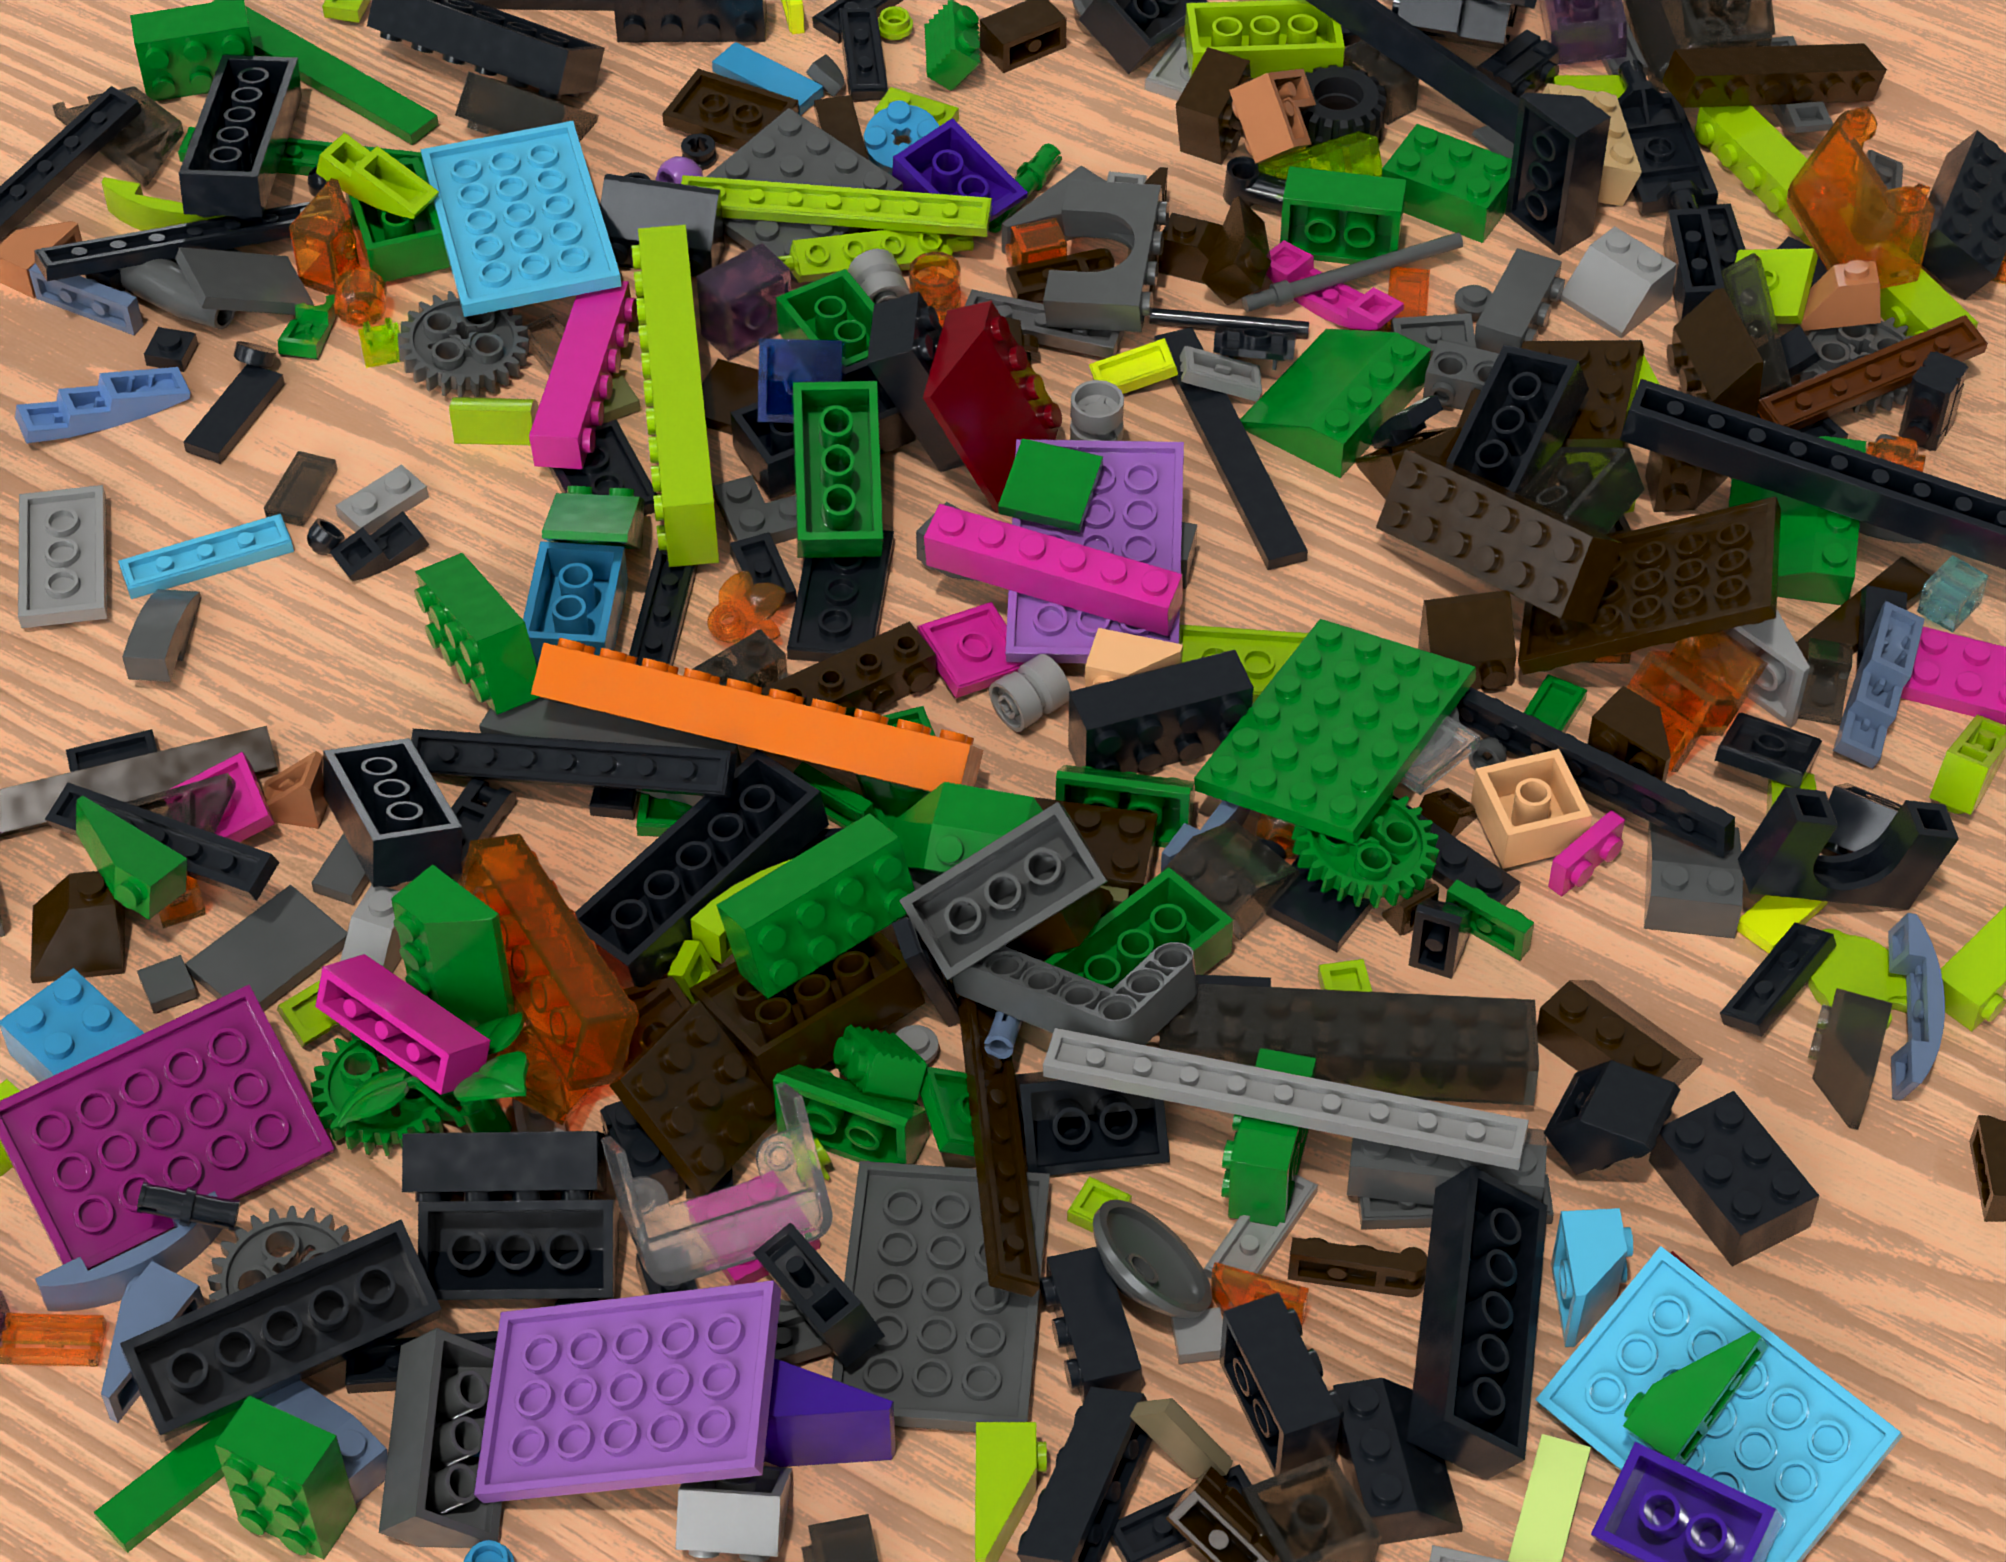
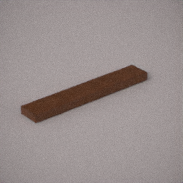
(1869, 375)

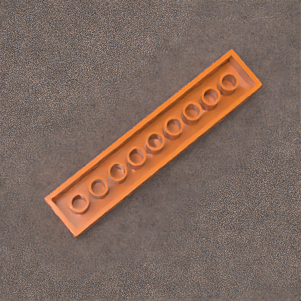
(752, 720)

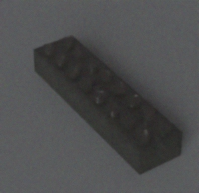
(1372, 1039)

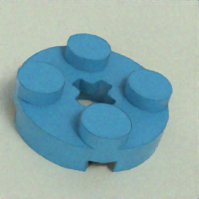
(893, 122)

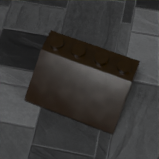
(803, 1022)

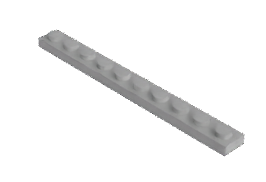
(1286, 1098)

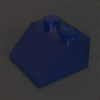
(794, 361)

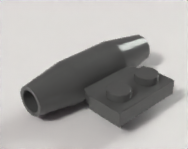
(166, 287)

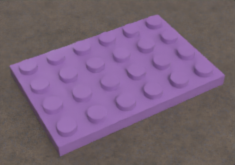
(1130, 515)
(630, 1393)

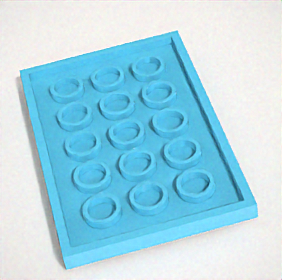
(520, 218)
(1780, 1439)

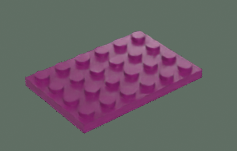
(176, 1108)

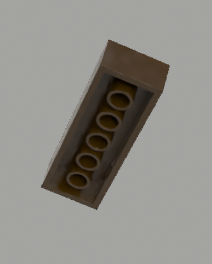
(1499, 536)

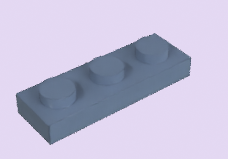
(90, 300)

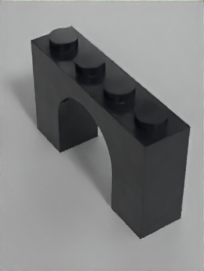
(1887, 873)

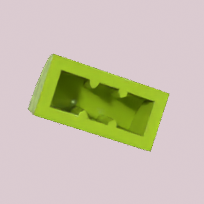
(492, 420)

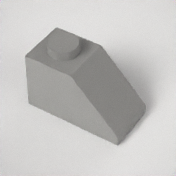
(373, 929)

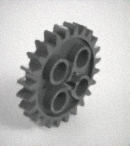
(1850, 343)
(462, 350)
(251, 1256)

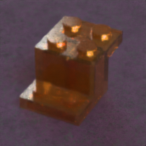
(1697, 688)

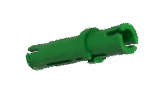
(1032, 178)

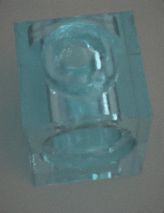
(1952, 593)

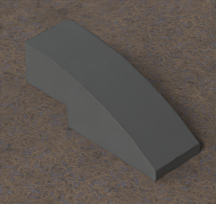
(160, 635)

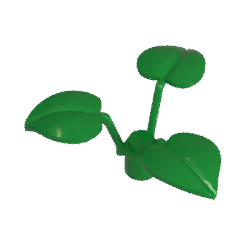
(477, 1094)

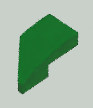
(309, 330)

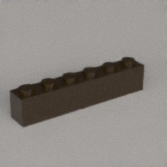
(1773, 75)

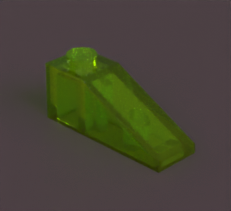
(1349, 154)

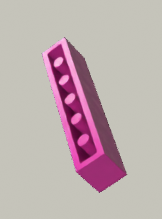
(582, 378)
(1054, 569)

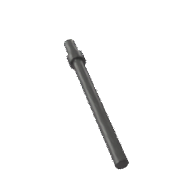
(1284, 292)

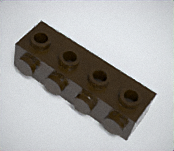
(868, 673)

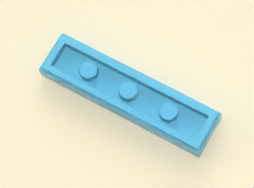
(206, 556)

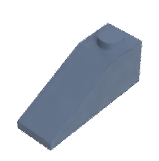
(146, 1304)
(361, 1451)

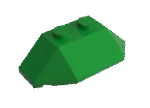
(958, 823)

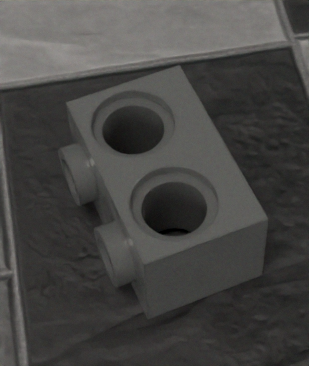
(1456, 372)

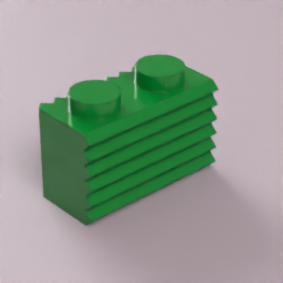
(952, 44)
(879, 1064)

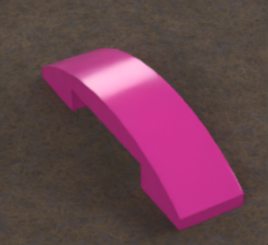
(1337, 303)

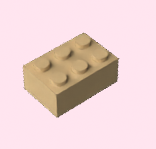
(1620, 162)

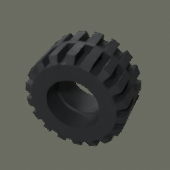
(1344, 104)

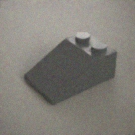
(1691, 886)

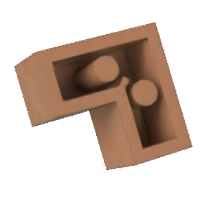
(1272, 113)

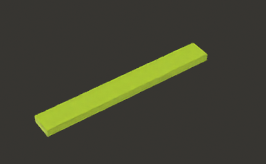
(850, 206)

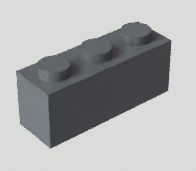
(1520, 302)

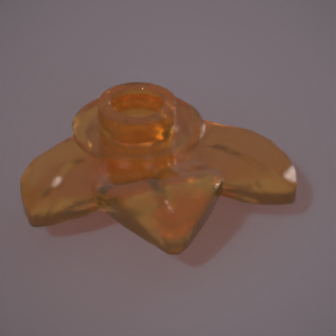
(750, 606)

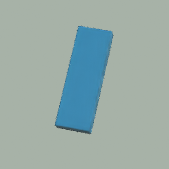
(759, 71)

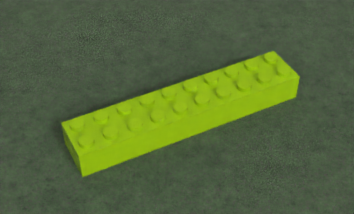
(676, 394)

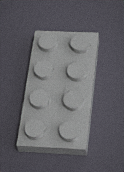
(62, 556)

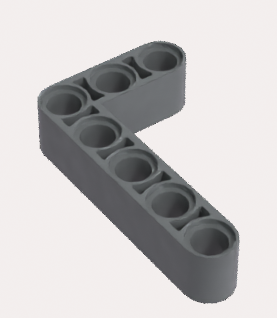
(1066, 1001)

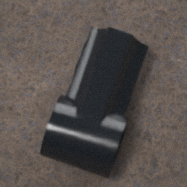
(1251, 185)

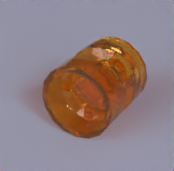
(938, 281)

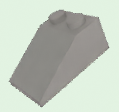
(1785, 676)

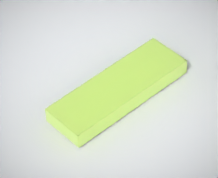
(1549, 1501)

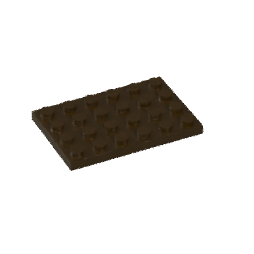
(1669, 587)

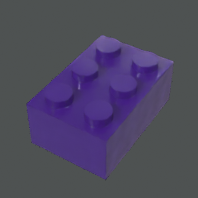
(1681, 1515)

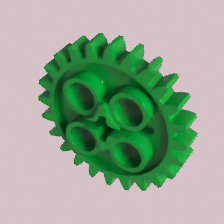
(1385, 861)
(340, 1078)

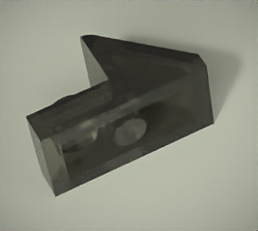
(1826, 681)

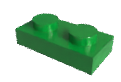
(1492, 921)

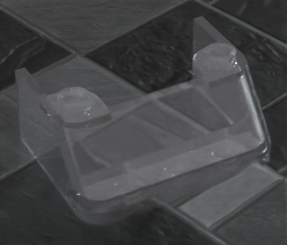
(731, 1223)

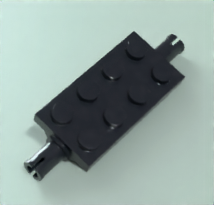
(1665, 147)

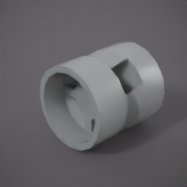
(879, 275)
(1097, 412)
(1028, 694)

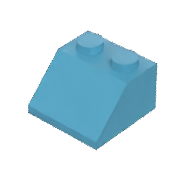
(1588, 1267)

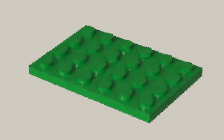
(1335, 730)

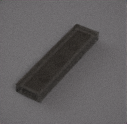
(1750, 296)

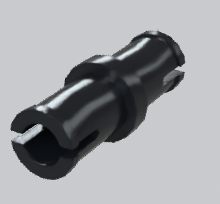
(188, 1206)

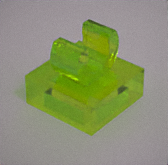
(379, 343)

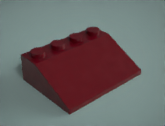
(987, 395)

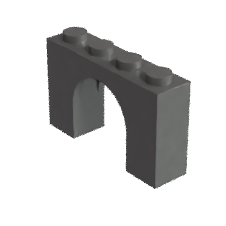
(1120, 295)

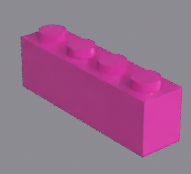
(401, 1022)

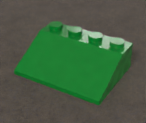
(1339, 396)
(1814, 544)

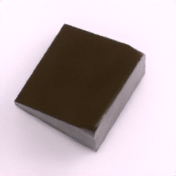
(1448, 810)
(1403, 914)

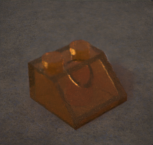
(324, 240)

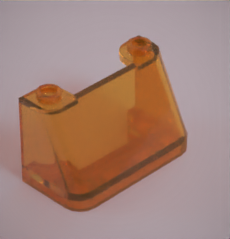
(1851, 210)

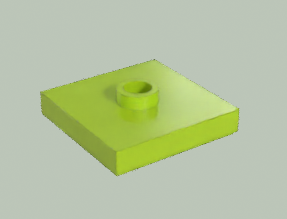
(1788, 279)

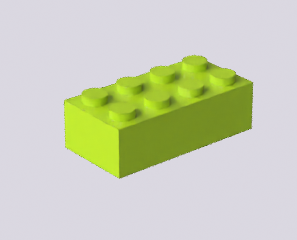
(1267, 32)

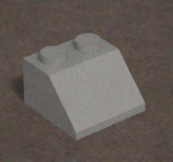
(1619, 282)
(734, 1515)

